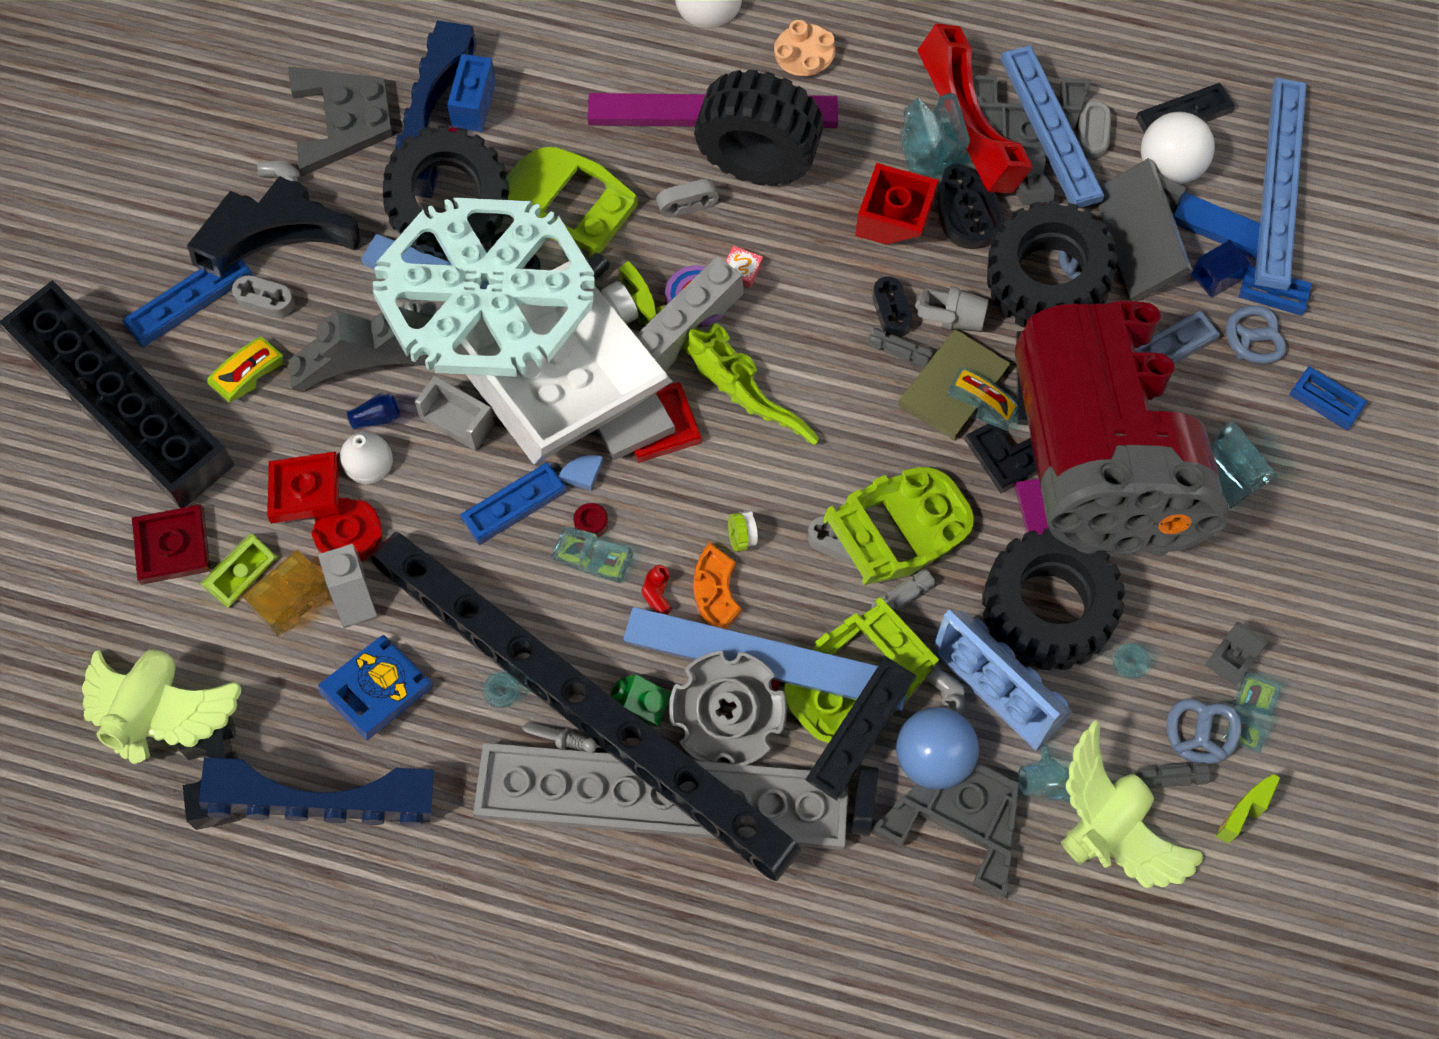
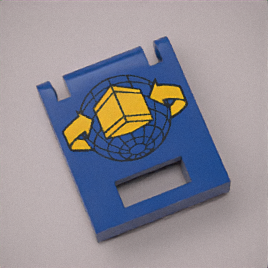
(381, 680)

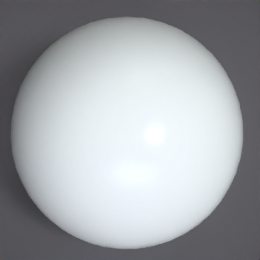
(708, 12)
(1179, 146)

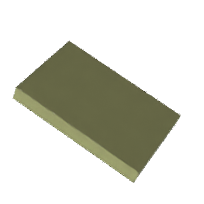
(928, 393)

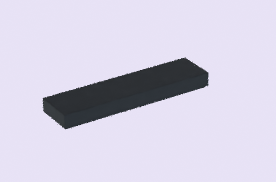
(861, 728)

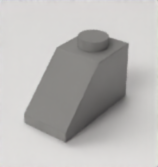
(348, 585)

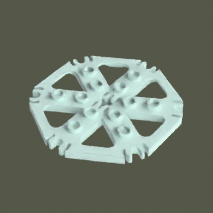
(497, 304)

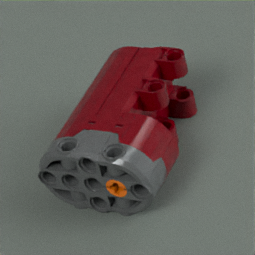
(1104, 459)

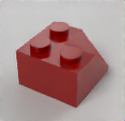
(895, 205)

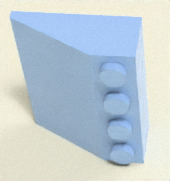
(999, 678)

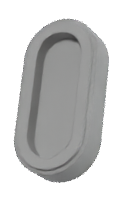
(1094, 129)

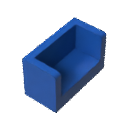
(472, 92)

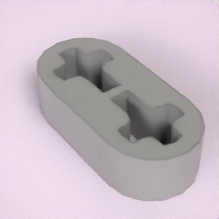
(687, 198)
(264, 294)
(829, 545)

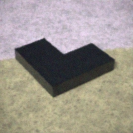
(1000, 459)

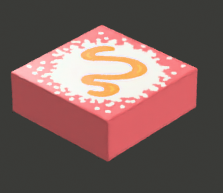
(745, 263)

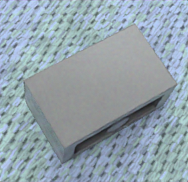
(455, 413)

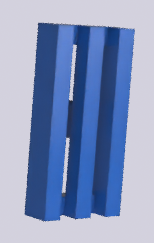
(1297, 290)
(1326, 402)

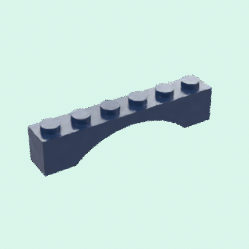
(436, 75)
(237, 788)

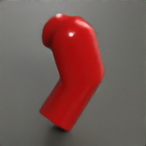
(654, 588)

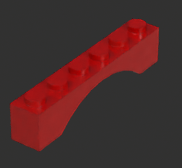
(947, 59)

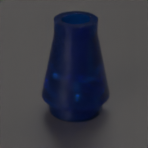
(374, 412)

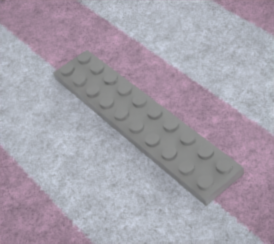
(604, 794)

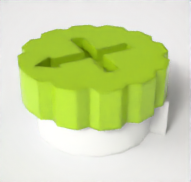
(742, 531)

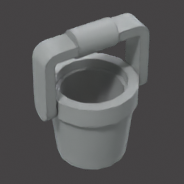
(962, 309)

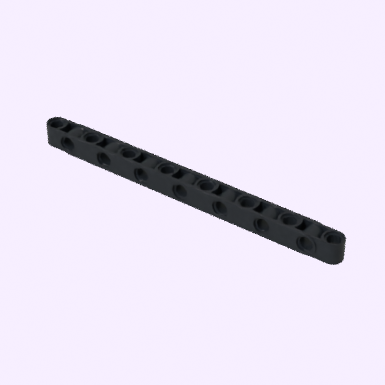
(597, 715)

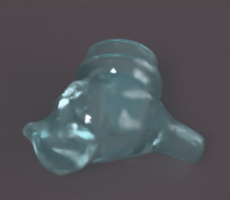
(1044, 778)

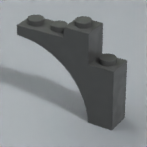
(350, 344)

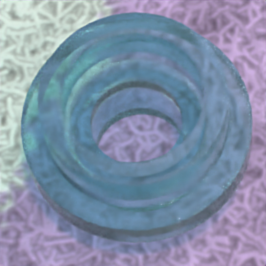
(1135, 652)
(497, 680)

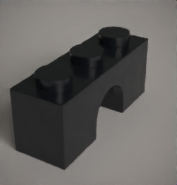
(213, 747)

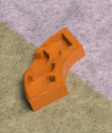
(712, 588)

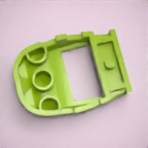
(545, 173)
(924, 507)
(824, 712)

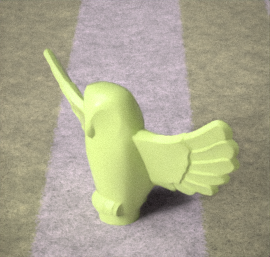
(148, 705)
(1114, 824)

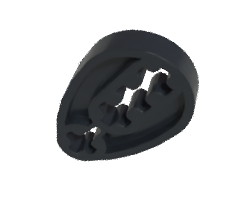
(954, 215)

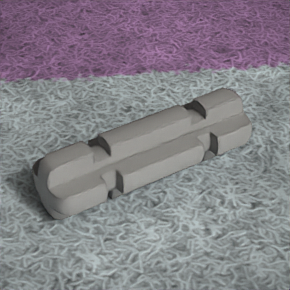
(908, 590)

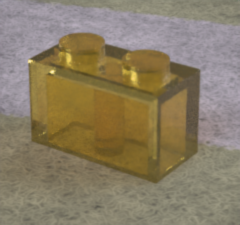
(287, 593)

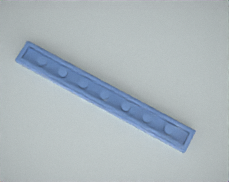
(1280, 185)
(789, 662)

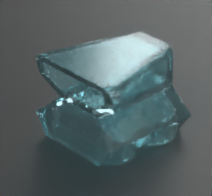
(933, 138)
(1239, 464)

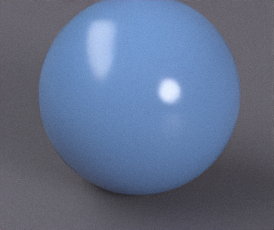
(937, 748)

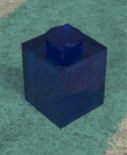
(1221, 268)

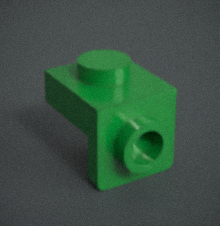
(641, 698)

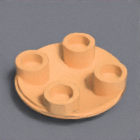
(804, 49)

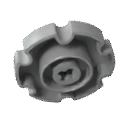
(699, 703)

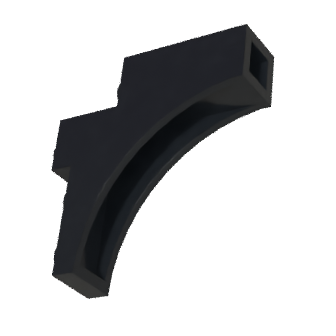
(281, 216)

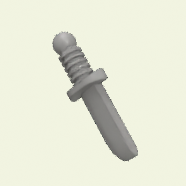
(563, 738)

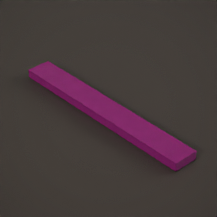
(670, 109)

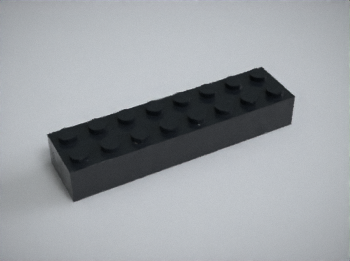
(117, 394)

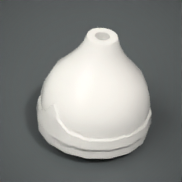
(366, 458)

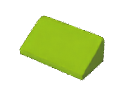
(238, 570)

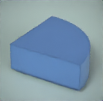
(582, 471)

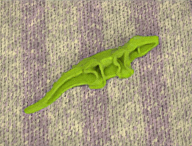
(734, 376)

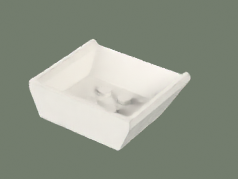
(583, 387)

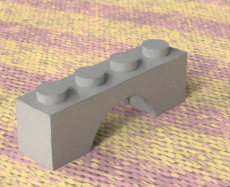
(707, 294)

